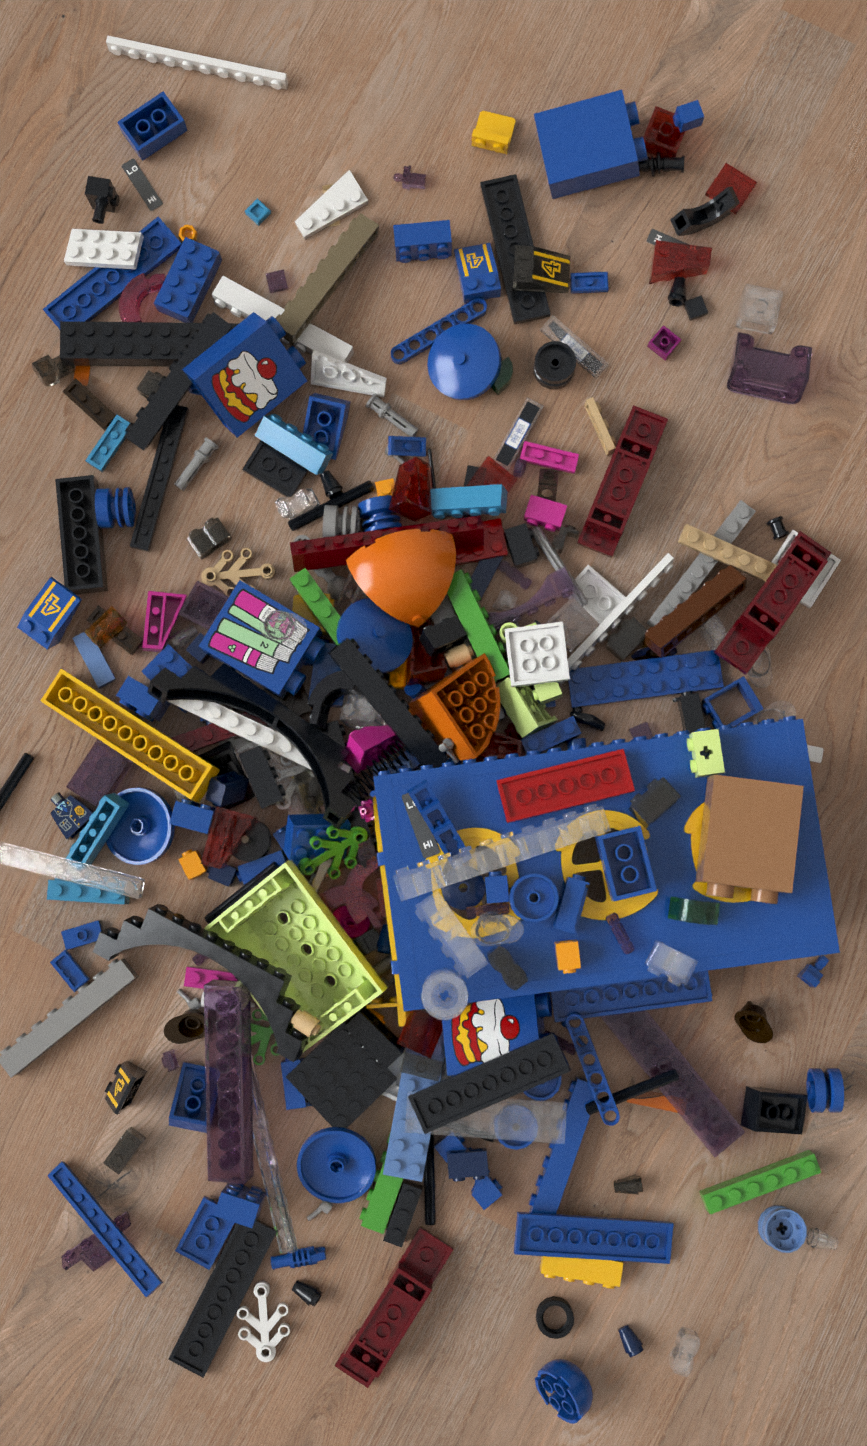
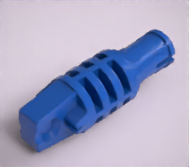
(299, 1258)

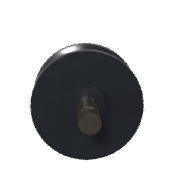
(254, 843)

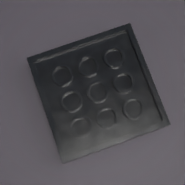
(340, 1078)

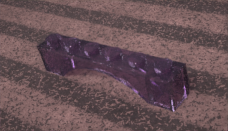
(555, 586)

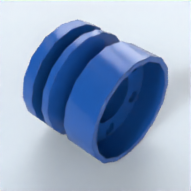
(117, 507)
(378, 513)

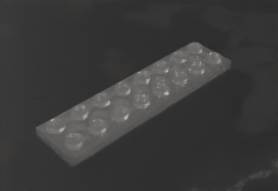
(504, 1120)

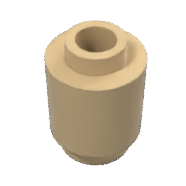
(459, 655)
(306, 1023)

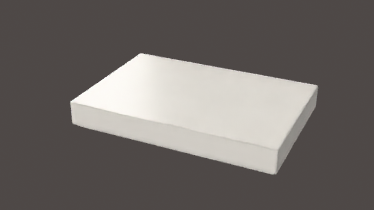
(600, 594)

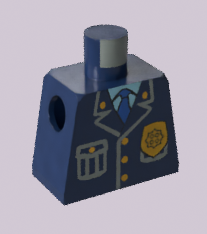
(70, 814)

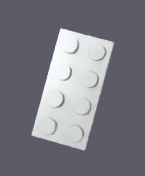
(103, 249)

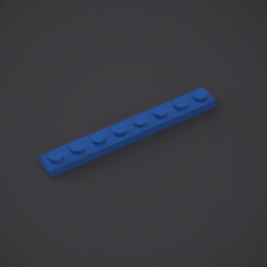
(105, 1229)

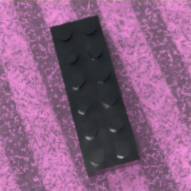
(80, 535)

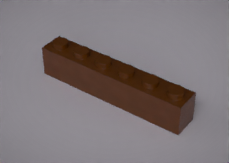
(695, 611)

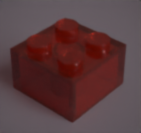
(662, 134)

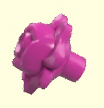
(366, 810)

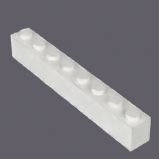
(245, 302)

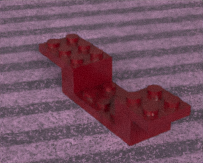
(622, 481)
(773, 603)
(395, 1308)

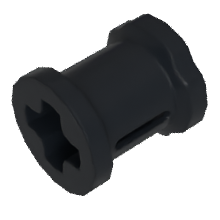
(778, 528)

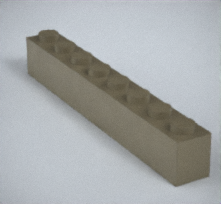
(327, 277)

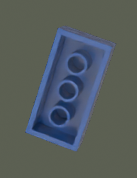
(188, 281)

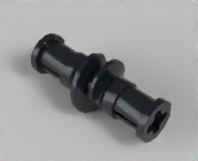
(662, 164)

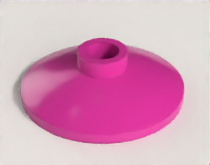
(349, 925)

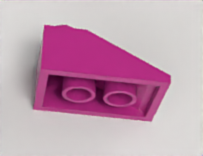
(367, 744)

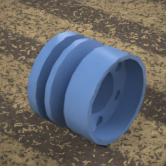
(790, 1236)

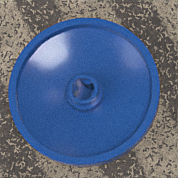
(464, 361)
(377, 633)
(143, 829)
(336, 1165)

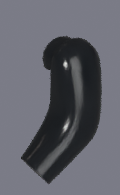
(587, 719)

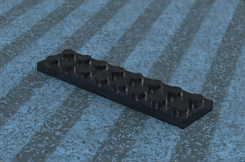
(511, 228)
(489, 1083)
(222, 1297)

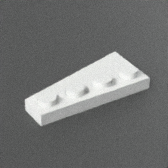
(332, 206)
(341, 375)

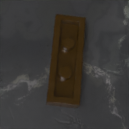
(89, 404)
(125, 637)

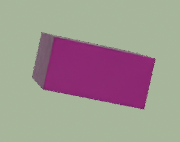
(664, 342)

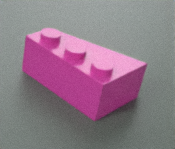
(160, 618)

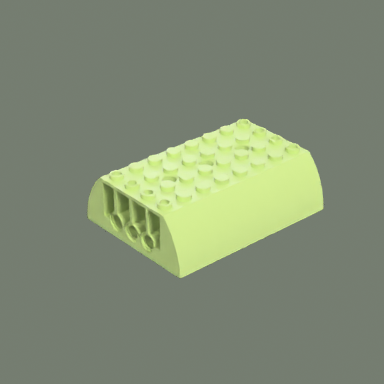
(257, 927)

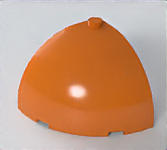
(406, 572)
(462, 708)

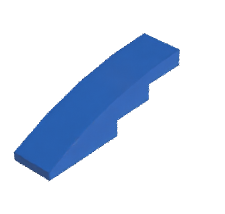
(436, 818)

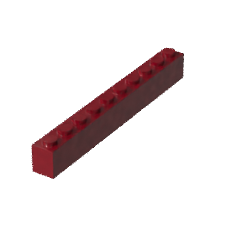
(336, 549)

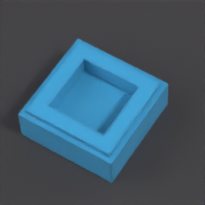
(257, 212)

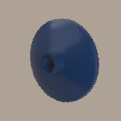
(462, 900)

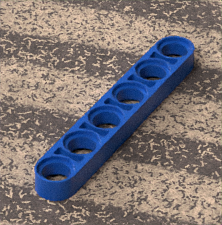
(437, 329)
(596, 1067)

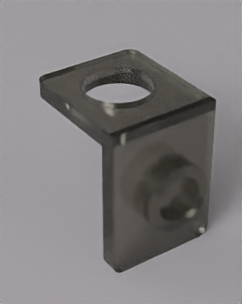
(548, 480)

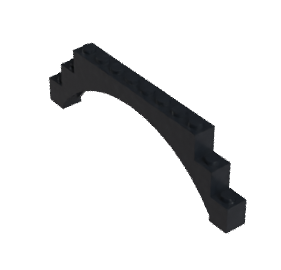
(234, 690)
(258, 976)

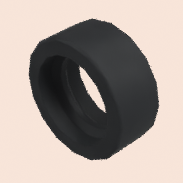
(555, 1333)

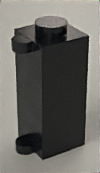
(690, 711)

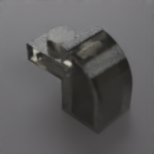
(51, 370)

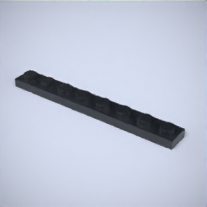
(158, 479)

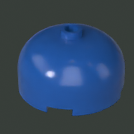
(571, 1386)

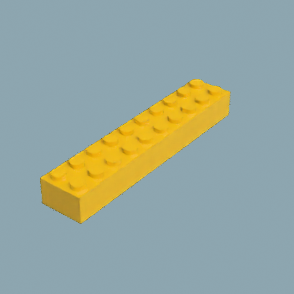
(130, 735)

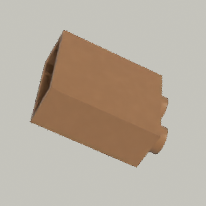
(749, 837)

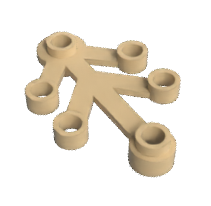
(234, 573)

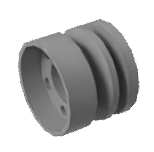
(340, 524)

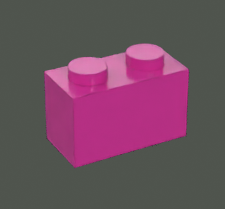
(545, 513)

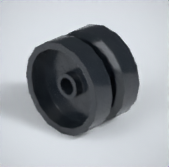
(555, 354)

